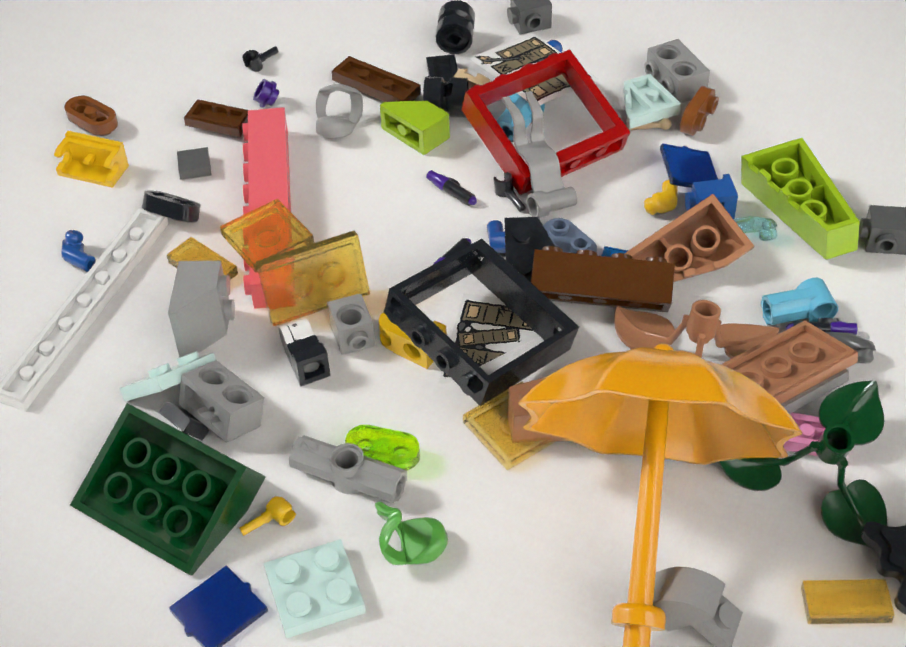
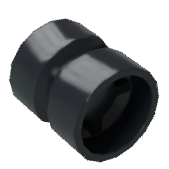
(455, 27)
(446, 95)

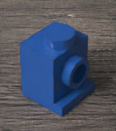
(722, 189)

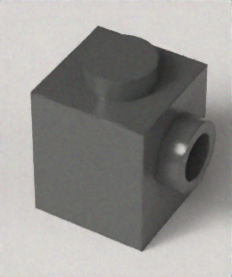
(530, 15)
(884, 229)

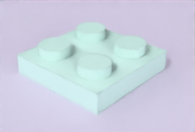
(314, 588)

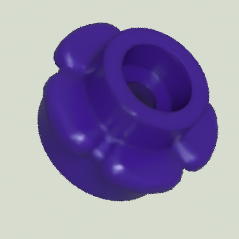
(266, 93)

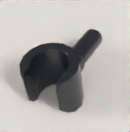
(255, 59)
(506, 189)

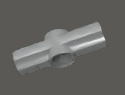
(348, 468)

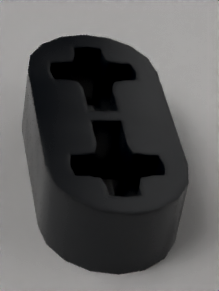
(171, 206)

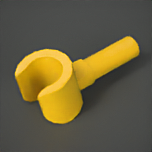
(276, 509)

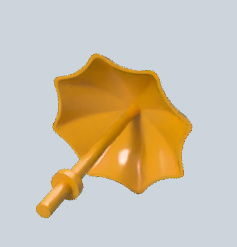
(657, 408)

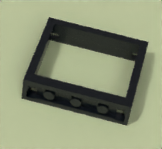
(506, 285)

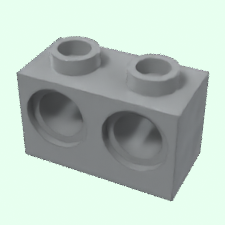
(677, 69)
(221, 400)

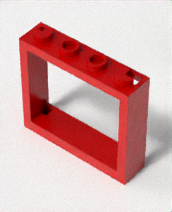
(571, 158)

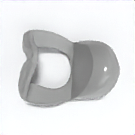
(334, 126)

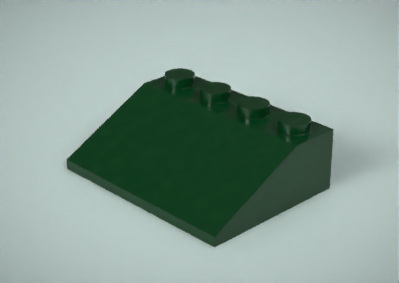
(166, 490)

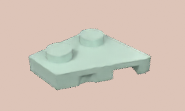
(164, 376)

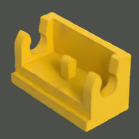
(91, 159)

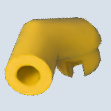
(662, 201)

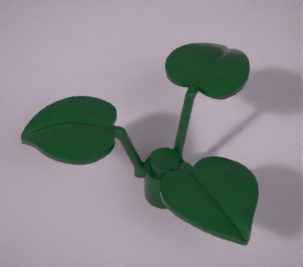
(850, 418)

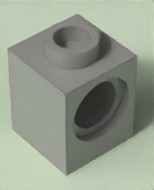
(351, 324)

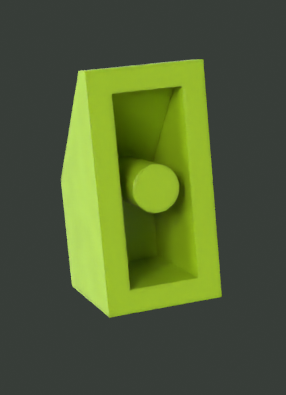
(416, 124)

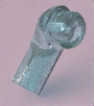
(765, 226)

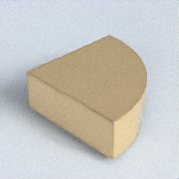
(479, 79)

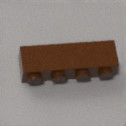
(604, 279)

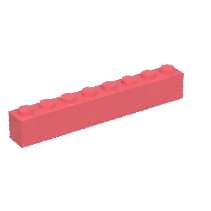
(266, 174)

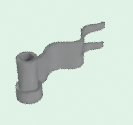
(542, 162)

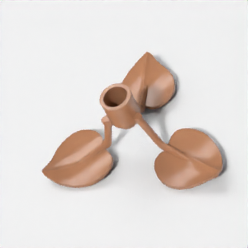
(703, 324)

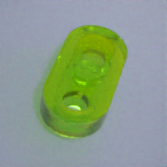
(386, 445)

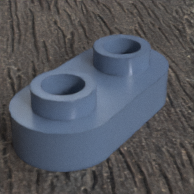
(568, 236)

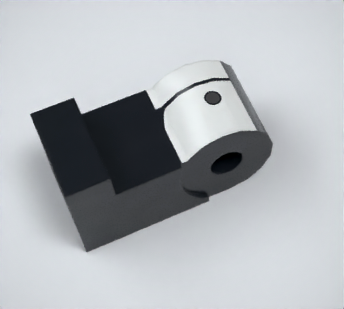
(302, 349)

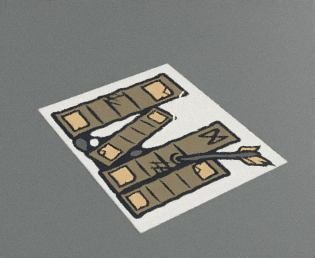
(519, 52)
(487, 330)

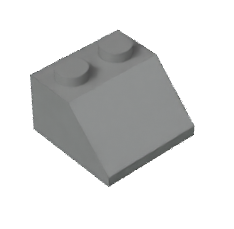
(200, 305)

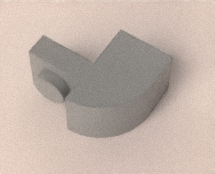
(697, 601)

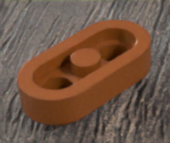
(698, 109)
(91, 115)

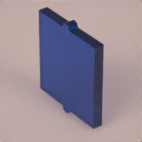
(687, 165)
(218, 609)

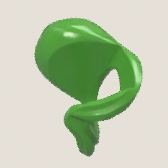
(420, 538)

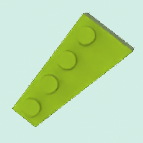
(802, 196)

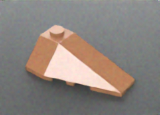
(697, 241)

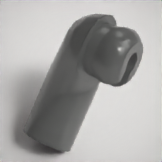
(861, 345)

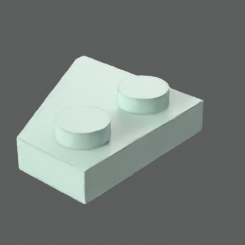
(648, 101)

